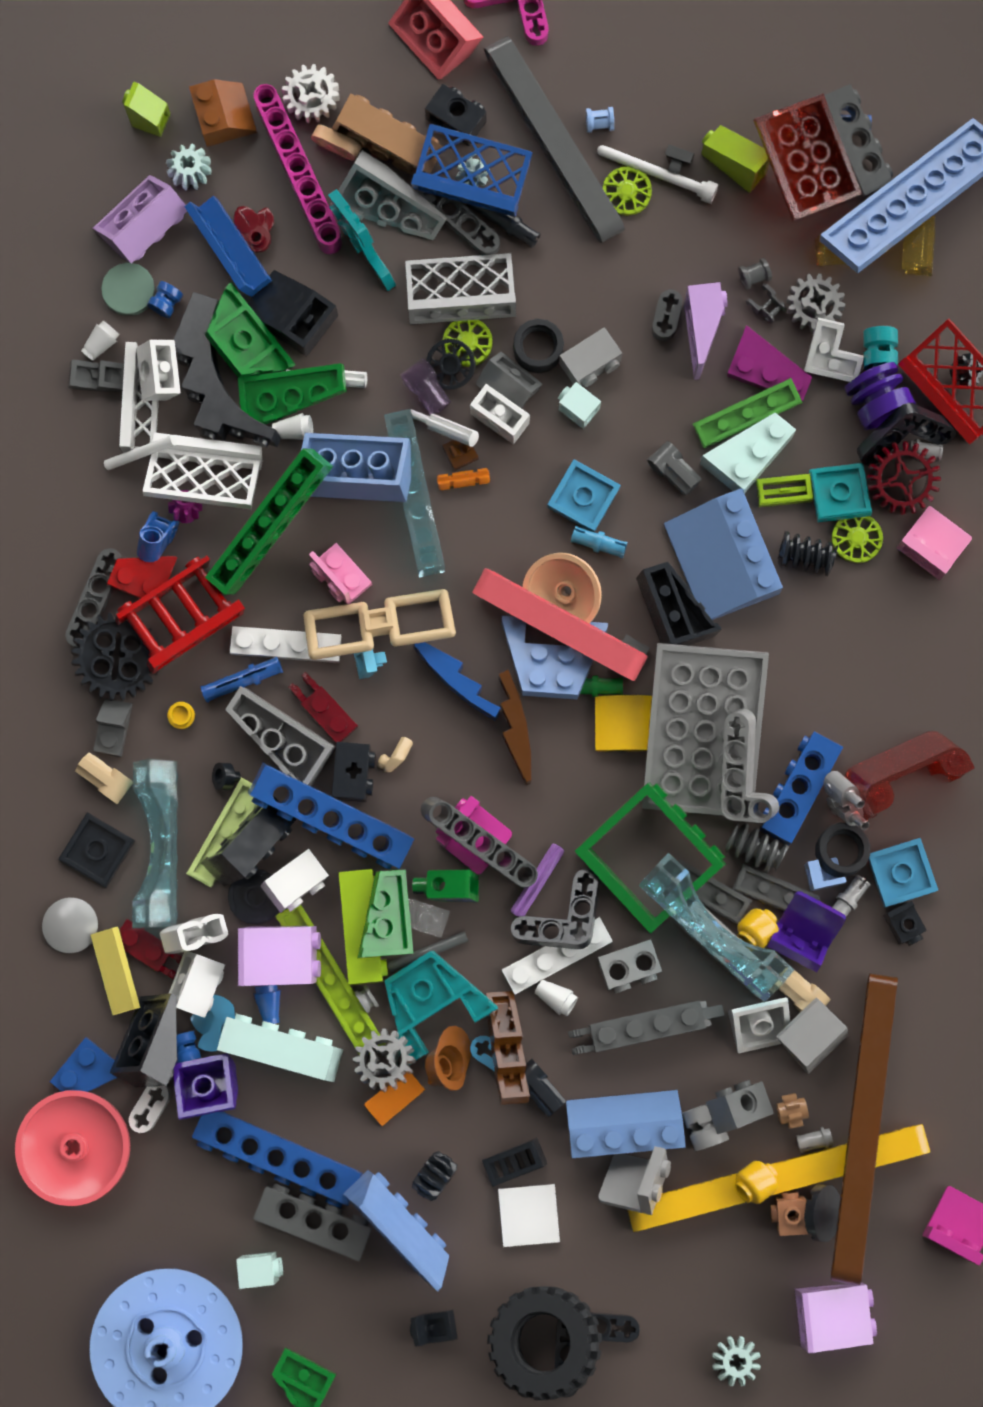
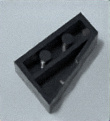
(673, 608)

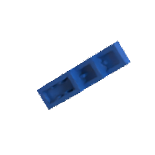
(448, 671)

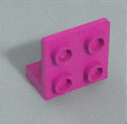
(958, 1225)

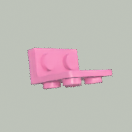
(934, 542)
(341, 574)

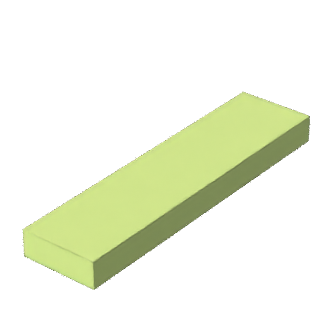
(234, 812)

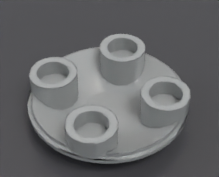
(69, 925)

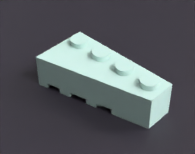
(280, 1049)

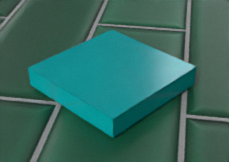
(840, 492)

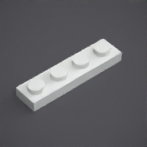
(279, 643)
(552, 959)

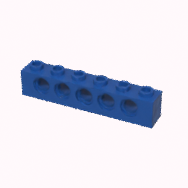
(269, 779)
(207, 1136)

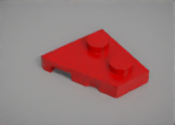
(140, 577)

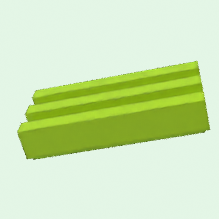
(780, 491)

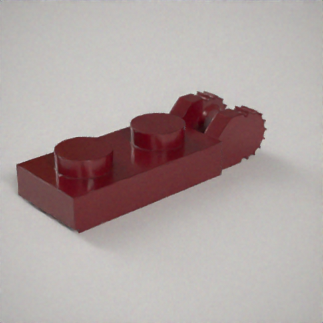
(325, 710)
(147, 948)

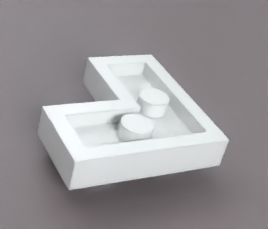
(826, 358)

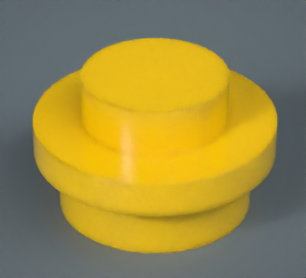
(181, 715)

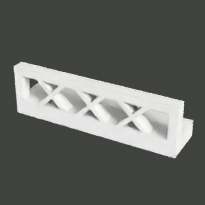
(129, 403)

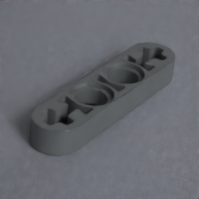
(464, 214)
(88, 596)

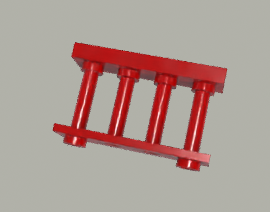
(181, 640)

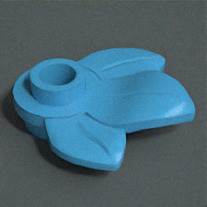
(213, 1023)

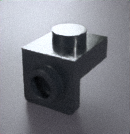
(433, 1327)

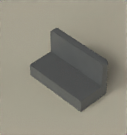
(509, 379)

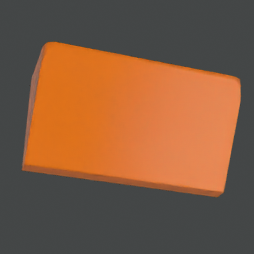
(389, 1103)

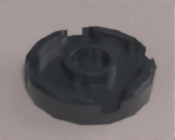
(250, 901)
(822, 1212)

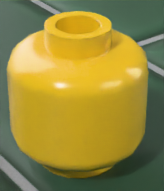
(757, 927)
(756, 1182)

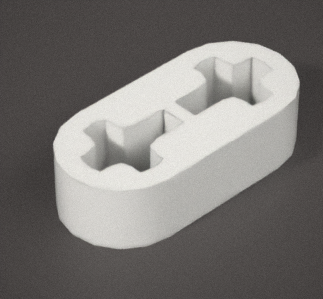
(155, 1111)

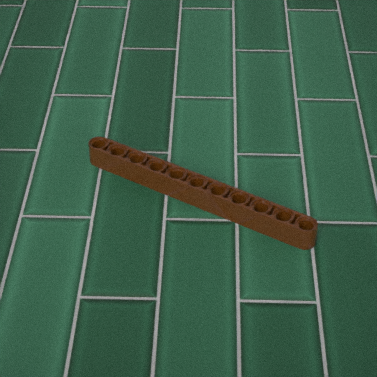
(864, 1130)

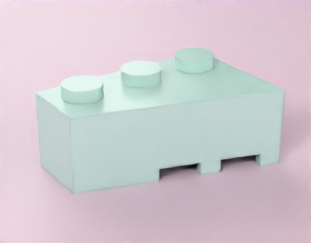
(748, 454)

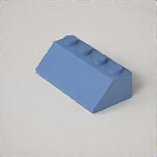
(363, 466)
(625, 1124)

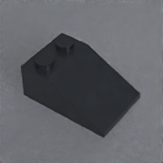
(149, 1043)

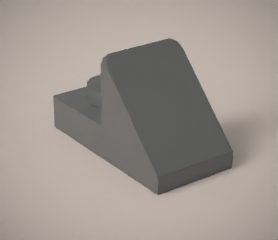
(112, 727)

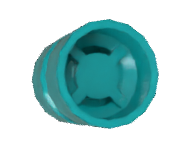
(880, 346)

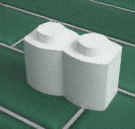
(194, 933)

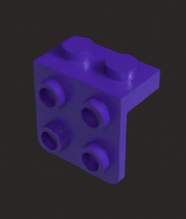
(806, 930)

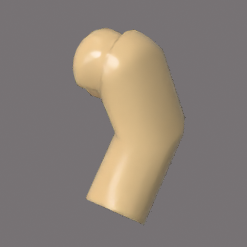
(401, 751)

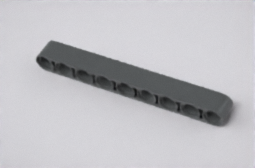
(554, 139)

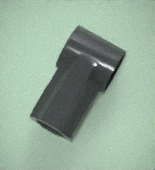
(669, 463)

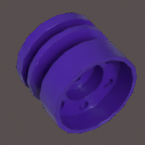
(878, 393)

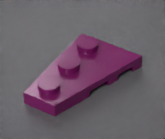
(765, 366)

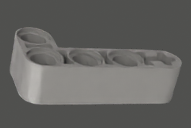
(745, 766)

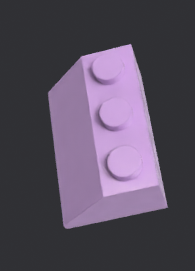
(141, 219)

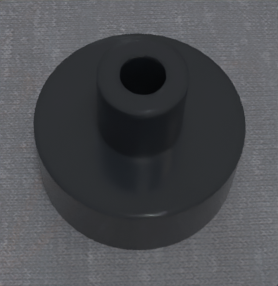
(224, 776)

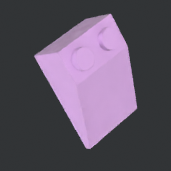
(703, 310)

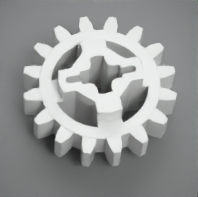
(314, 103)

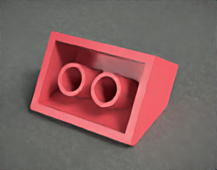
(436, 33)

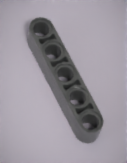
(488, 850)

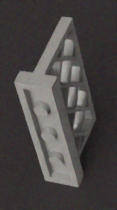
(461, 305)

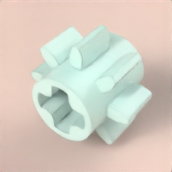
(472, 166)

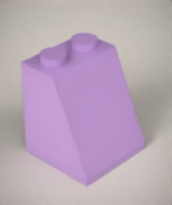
(278, 955)
(835, 1317)

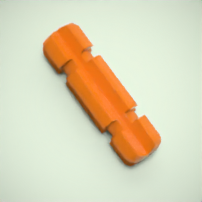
(463, 479)

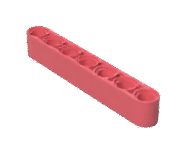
(560, 624)

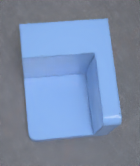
(818, 878)

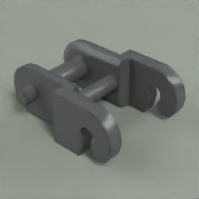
(762, 309)

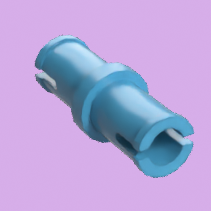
(599, 542)

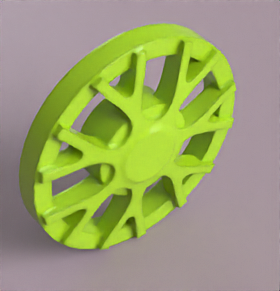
(628, 190)
(470, 339)
(857, 539)

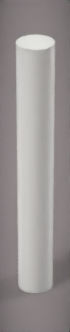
(140, 452)

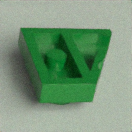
(302, 1379)

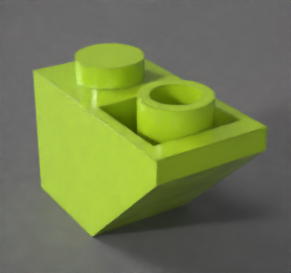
(146, 110)

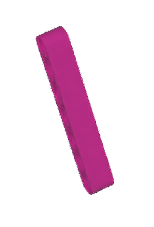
(296, 157)

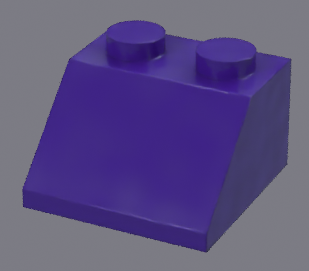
(205, 1086)

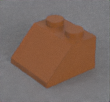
(222, 111)

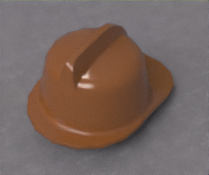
(450, 1059)

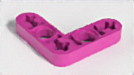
(526, 18)

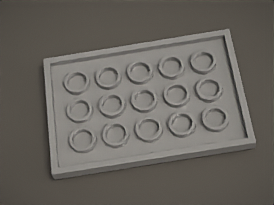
(689, 706)

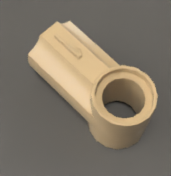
(108, 780)
(802, 992)

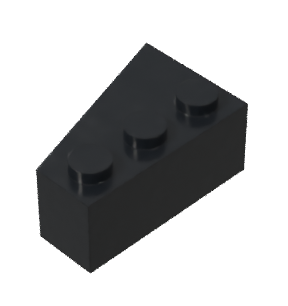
(248, 845)

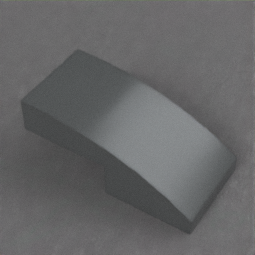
(96, 376)

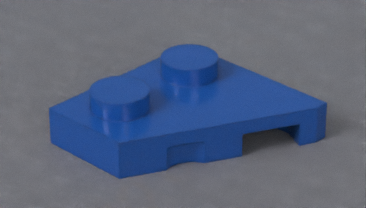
(84, 1069)

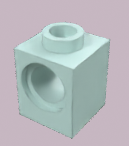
(578, 404)

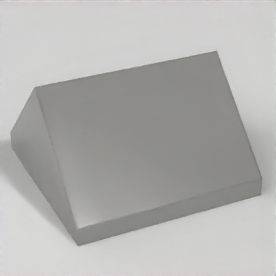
(813, 1035)

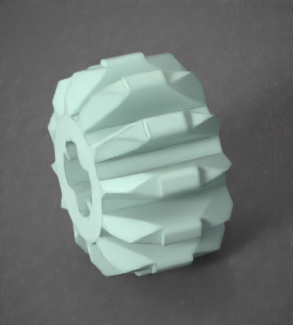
(188, 175)
(742, 1352)

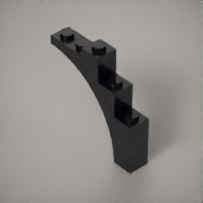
(204, 383)

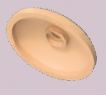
(554, 572)

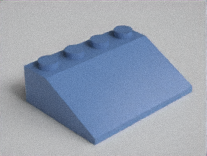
(723, 555)
(399, 1227)

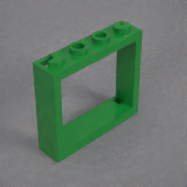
(612, 881)

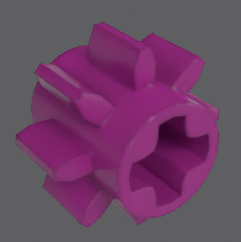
(184, 511)

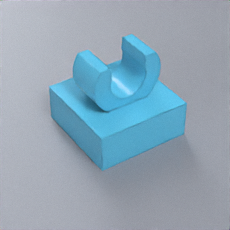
(368, 662)

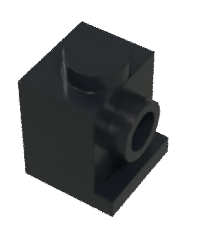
(896, 918)

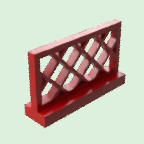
(936, 391)

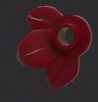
(254, 224)

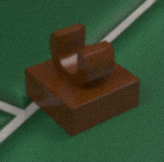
(459, 454)

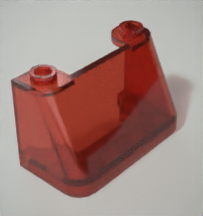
(929, 749)

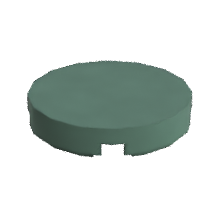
(128, 289)

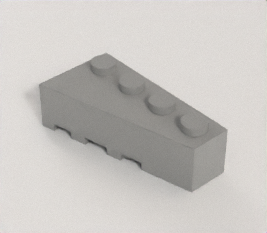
(282, 738)

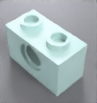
(259, 1269)

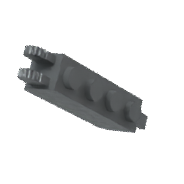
(647, 1026)

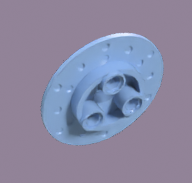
(176, 1304)

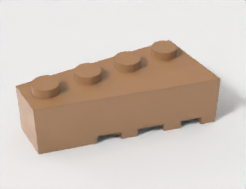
(384, 135)

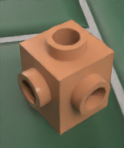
(789, 1224)

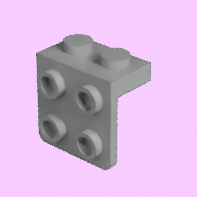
(635, 1181)

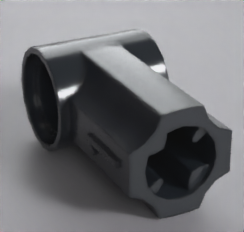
(541, 1090)

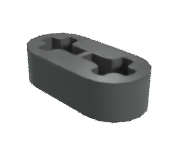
(661, 313)

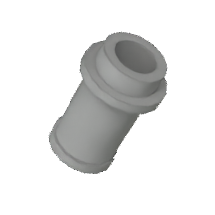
(934, 449)
(815, 1140)

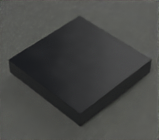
(96, 850)

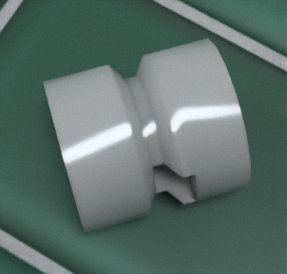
(703, 1128)

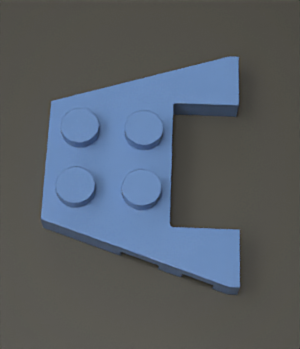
(546, 668)

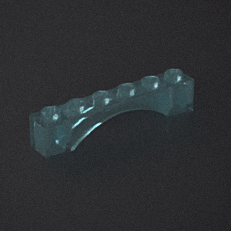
(418, 505)
(157, 790)
(756, 967)

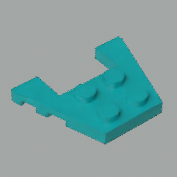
(359, 237)
(426, 989)

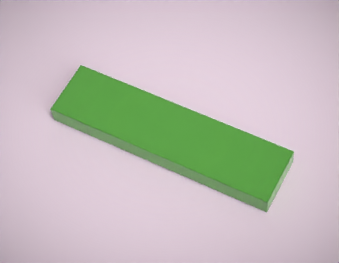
(747, 413)

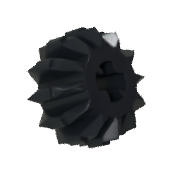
(434, 1176)

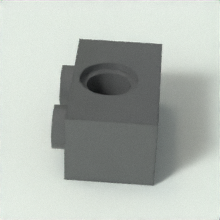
(739, 1107)

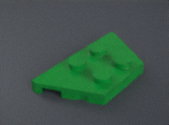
(244, 338)

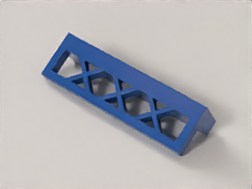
(229, 246)

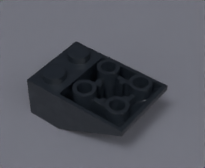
(293, 312)

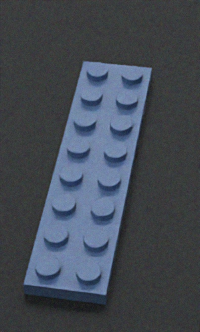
(908, 199)

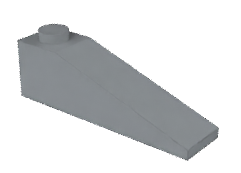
(384, 197)

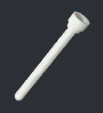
(705, 190)

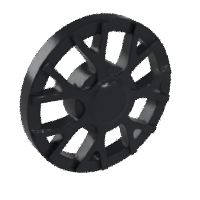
(452, 363)

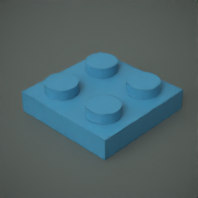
(583, 496)
(902, 872)

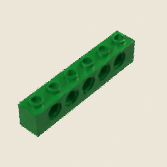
(269, 521)

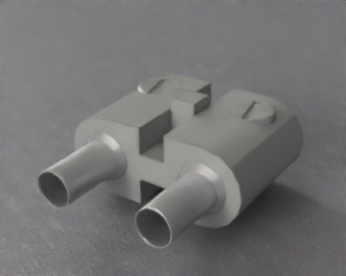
(845, 800)

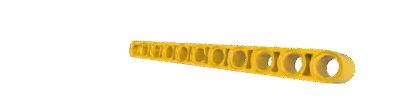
(791, 1175)

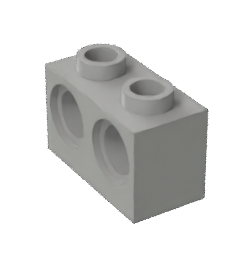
(627, 959)

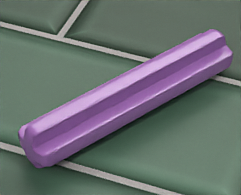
(544, 870)

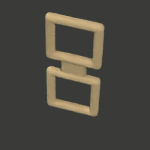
(378, 623)

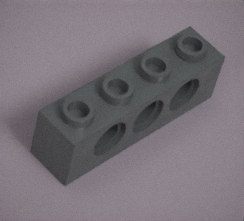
(860, 125)
(270, 1214)

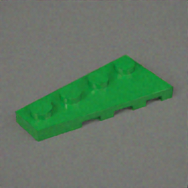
(286, 392)

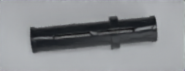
(513, 225)

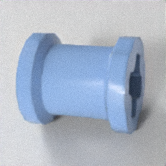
(600, 119)

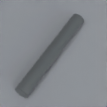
(437, 947)

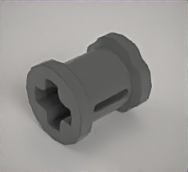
(755, 273)

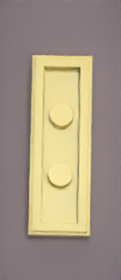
(115, 971)

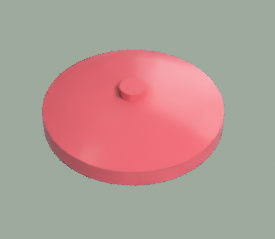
(72, 1148)

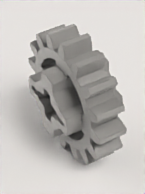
(822, 293)
(375, 1068)

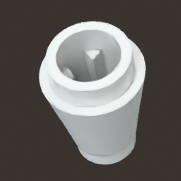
(100, 340)
(294, 427)
(557, 997)

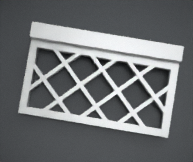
(206, 454)

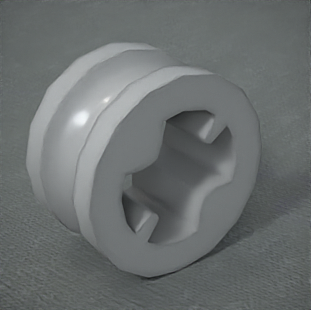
(366, 998)

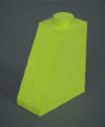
(736, 157)

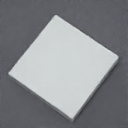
(529, 1215)

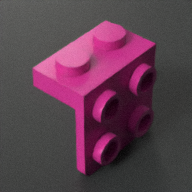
(473, 810)

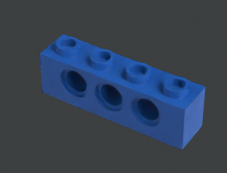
(826, 754)

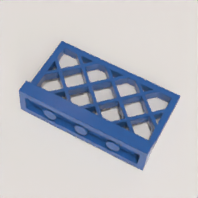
(464, 192)

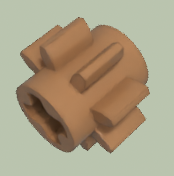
(792, 1110)

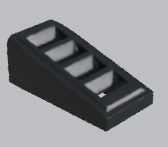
(538, 1155)

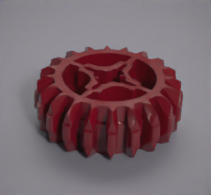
(910, 499)

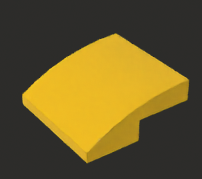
(622, 722)

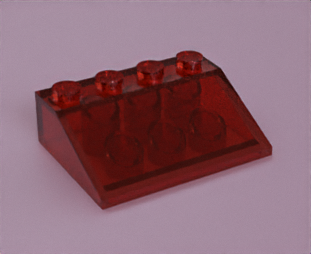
(807, 157)

